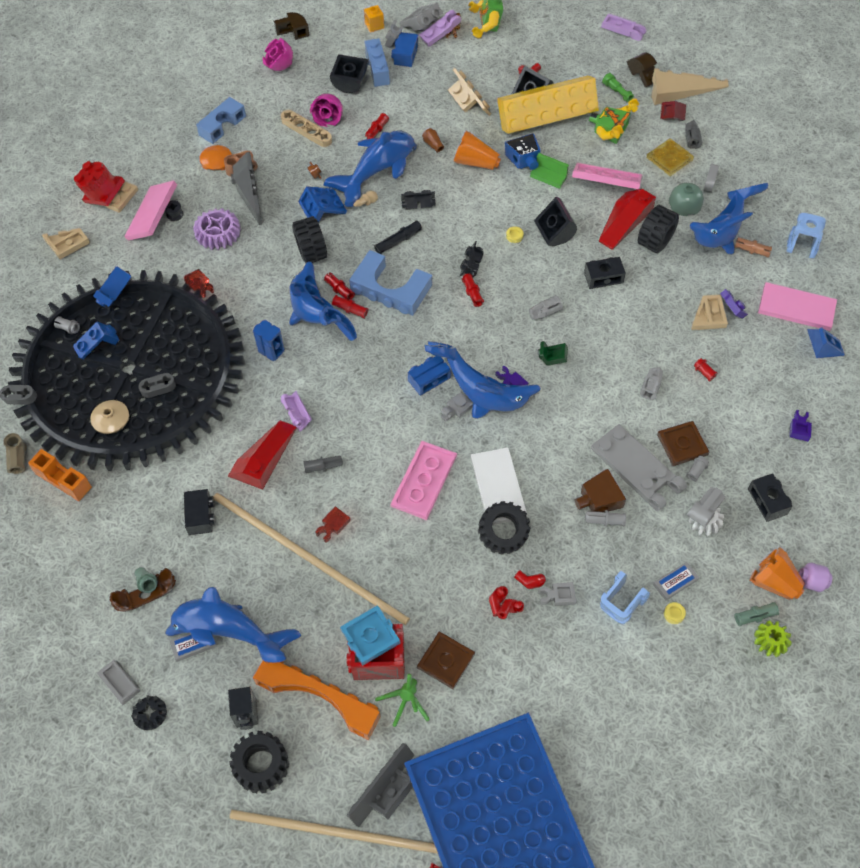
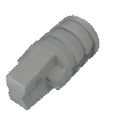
(546, 307)
(651, 383)

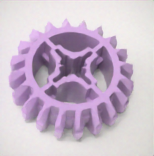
(217, 229)

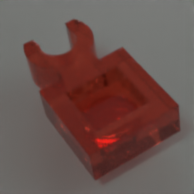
(198, 281)
(333, 522)

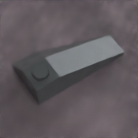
(245, 182)

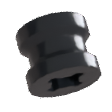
(174, 211)

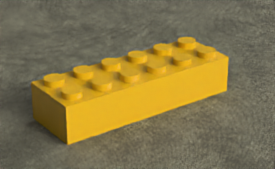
(548, 104)

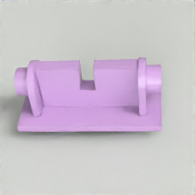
(297, 410)

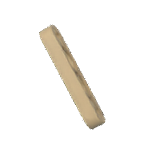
(308, 126)

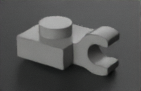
(391, 35)
(457, 405)

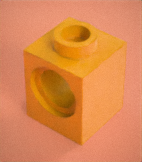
(374, 18)

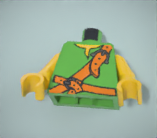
(490, 15)
(613, 121)

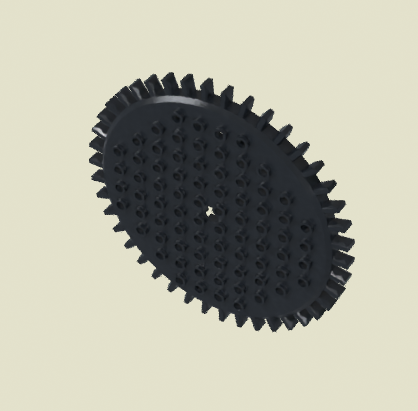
(158, 437)

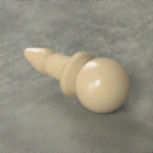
(368, 198)

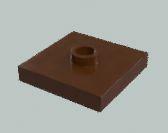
(682, 443)
(446, 660)

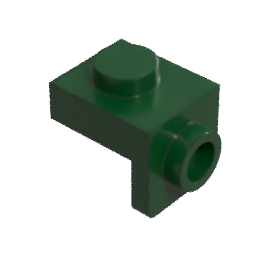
(553, 354)

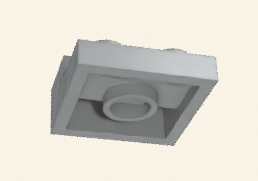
(422, 17)

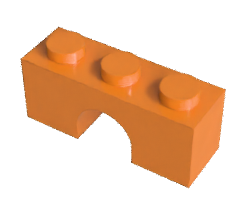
(67, 480)

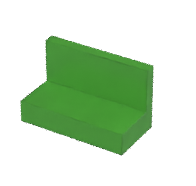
(550, 171)

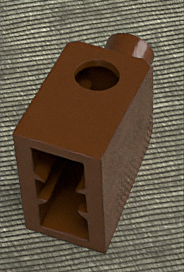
(601, 494)

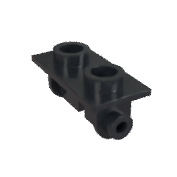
(424, 197)
(473, 254)

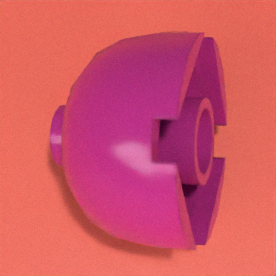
(278, 55)
(324, 107)

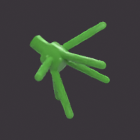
(406, 693)

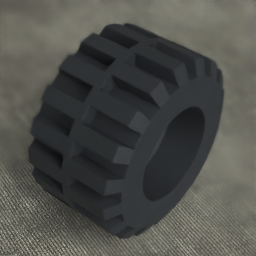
(658, 228)
(309, 239)
(508, 511)
(250, 746)

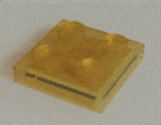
(670, 157)

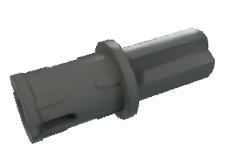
(322, 464)

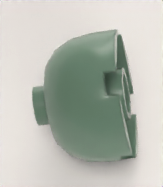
(686, 199)

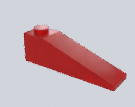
(262, 457)

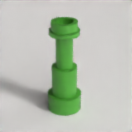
(609, 80)

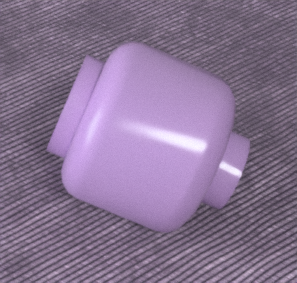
(816, 577)

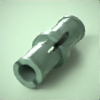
(756, 614)

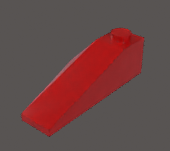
(626, 215)

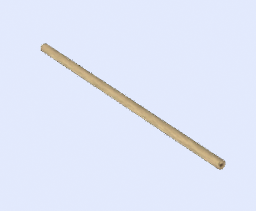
(312, 559)
(333, 831)

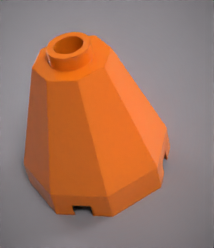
(779, 575)

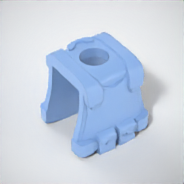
(802, 228)
(613, 611)

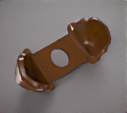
(126, 601)

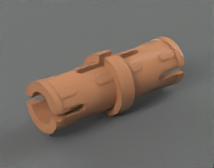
(753, 247)

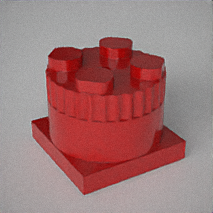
(97, 183)

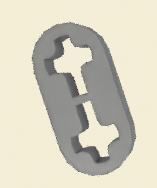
(711, 178)

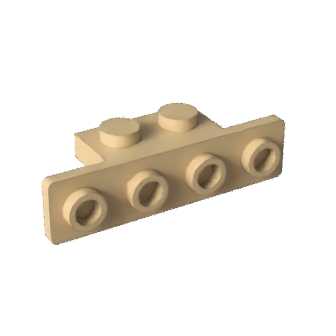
(465, 95)

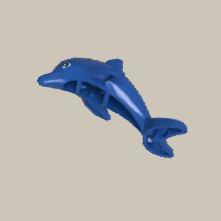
(382, 153)
(725, 227)
(312, 307)
(482, 390)
(215, 617)

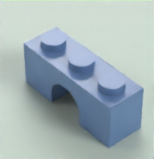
(377, 62)
(211, 126)

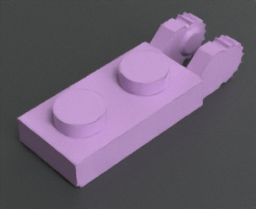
(624, 27)
(440, 28)

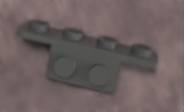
(385, 790)

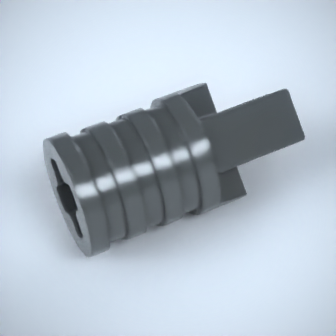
(693, 134)

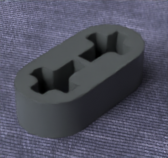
(157, 385)
(17, 397)

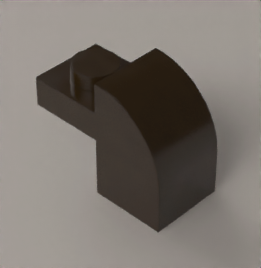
(292, 23)
(644, 66)

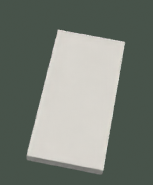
(497, 479)

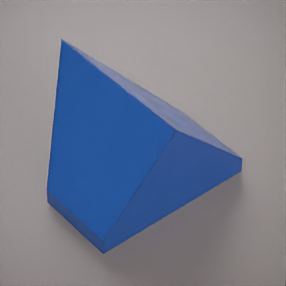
(825, 343)

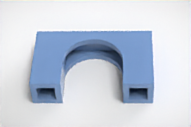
(404, 299)

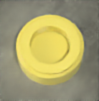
(514, 234)
(674, 613)

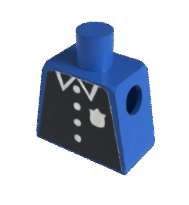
(523, 151)

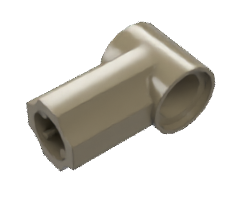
(15, 454)

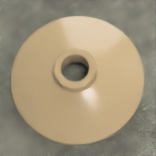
(112, 422)

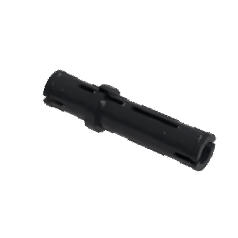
(401, 235)

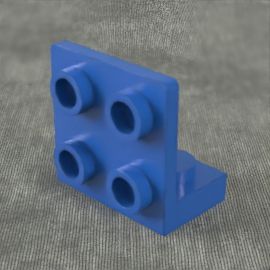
(320, 200)

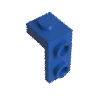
(112, 287)
(96, 334)

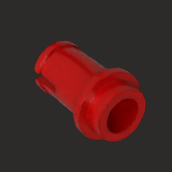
(701, 366)

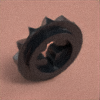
(157, 717)

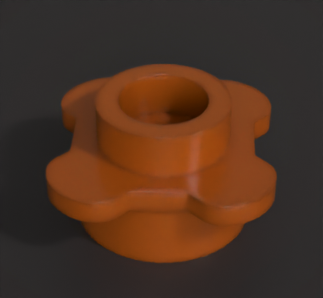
(314, 170)

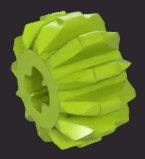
(769, 644)

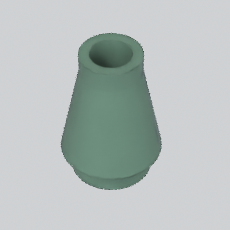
(145, 580)

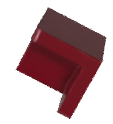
(673, 110)

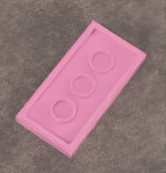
(607, 175)
(151, 210)
(797, 306)
(424, 480)

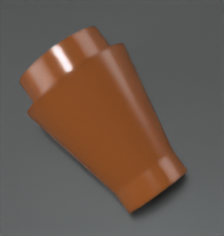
(432, 139)

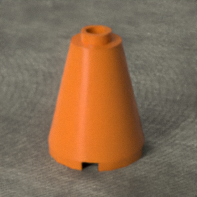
(476, 153)

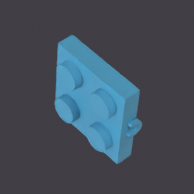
(370, 635)

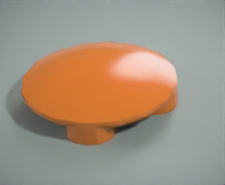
(214, 156)

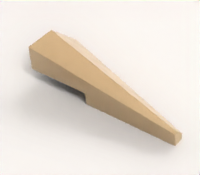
(673, 86)

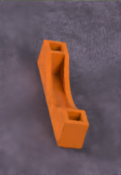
(279, 677)

